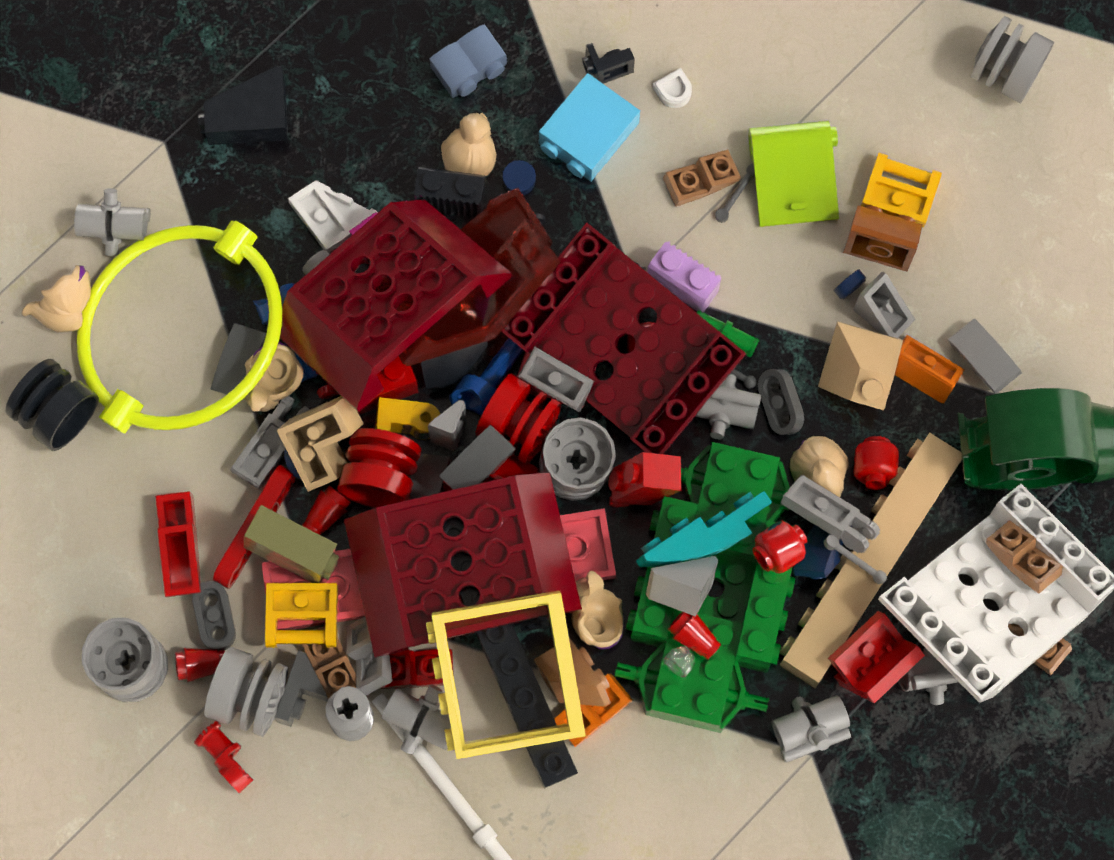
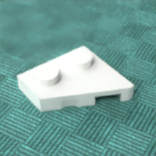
(328, 214)

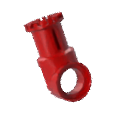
(223, 752)

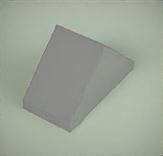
(884, 307)
(682, 584)

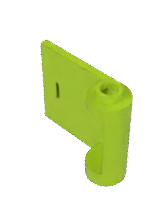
(796, 170)

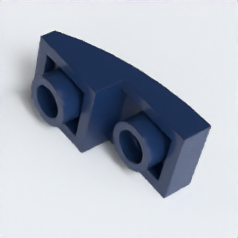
(818, 559)

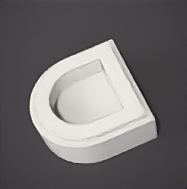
(673, 89)

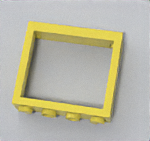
(449, 701)

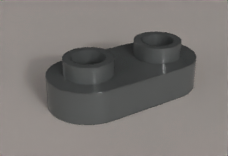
(782, 402)
(214, 617)

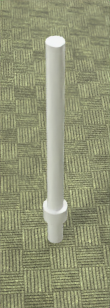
(483, 834)

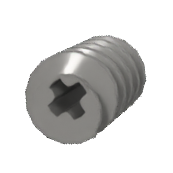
(336, 712)

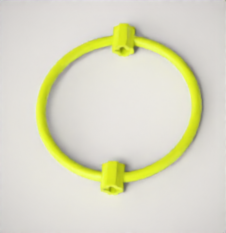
(234, 245)

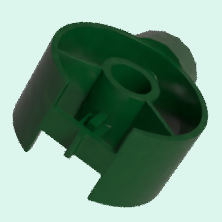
(1038, 440)

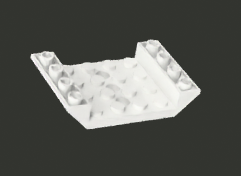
(976, 640)

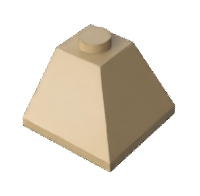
(860, 365)

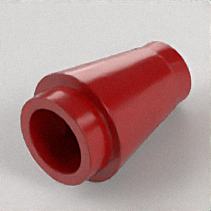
(326, 510)
(694, 634)
(196, 663)

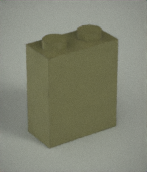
(291, 546)

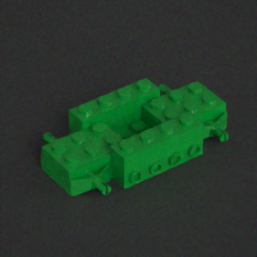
(741, 618)

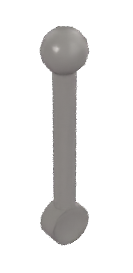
(832, 543)

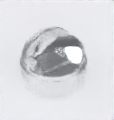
(680, 661)

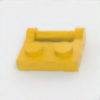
(897, 197)
(301, 602)

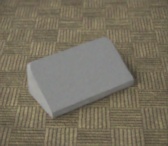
(556, 379)
(448, 426)

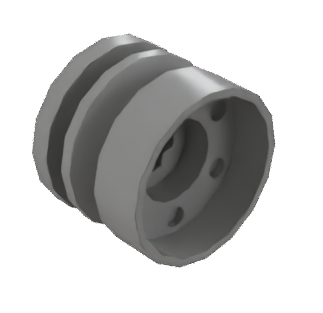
(1011, 59)
(593, 451)
(108, 651)
(242, 690)

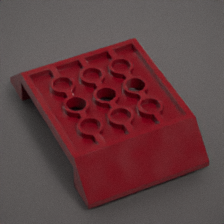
(594, 302)
(352, 330)
(407, 557)

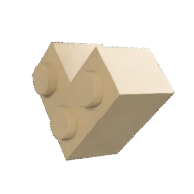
(314, 439)

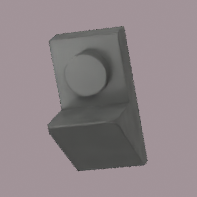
(300, 681)

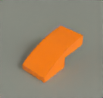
(596, 716)

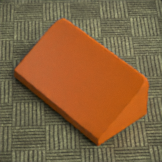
(927, 370)

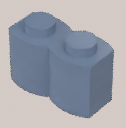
(468, 62)

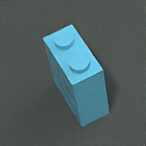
(588, 127)

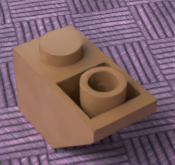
(590, 683)

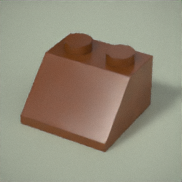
(883, 237)

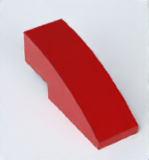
(178, 544)

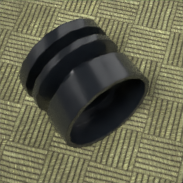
(51, 404)

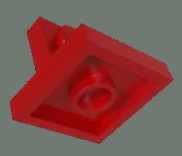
(874, 658)

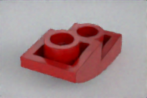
(414, 669)

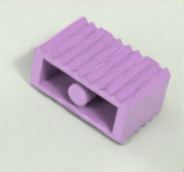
(684, 277)

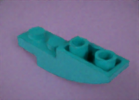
(696, 541)

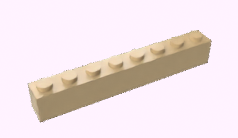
(854, 588)

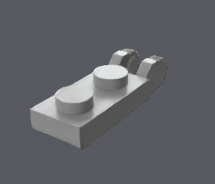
(265, 448)
(830, 513)

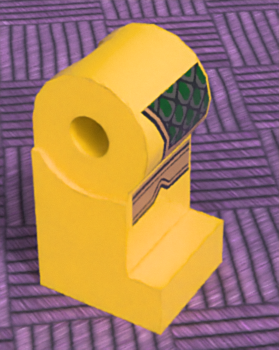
(405, 416)

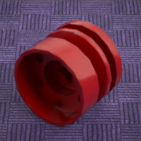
(520, 419)
(378, 467)

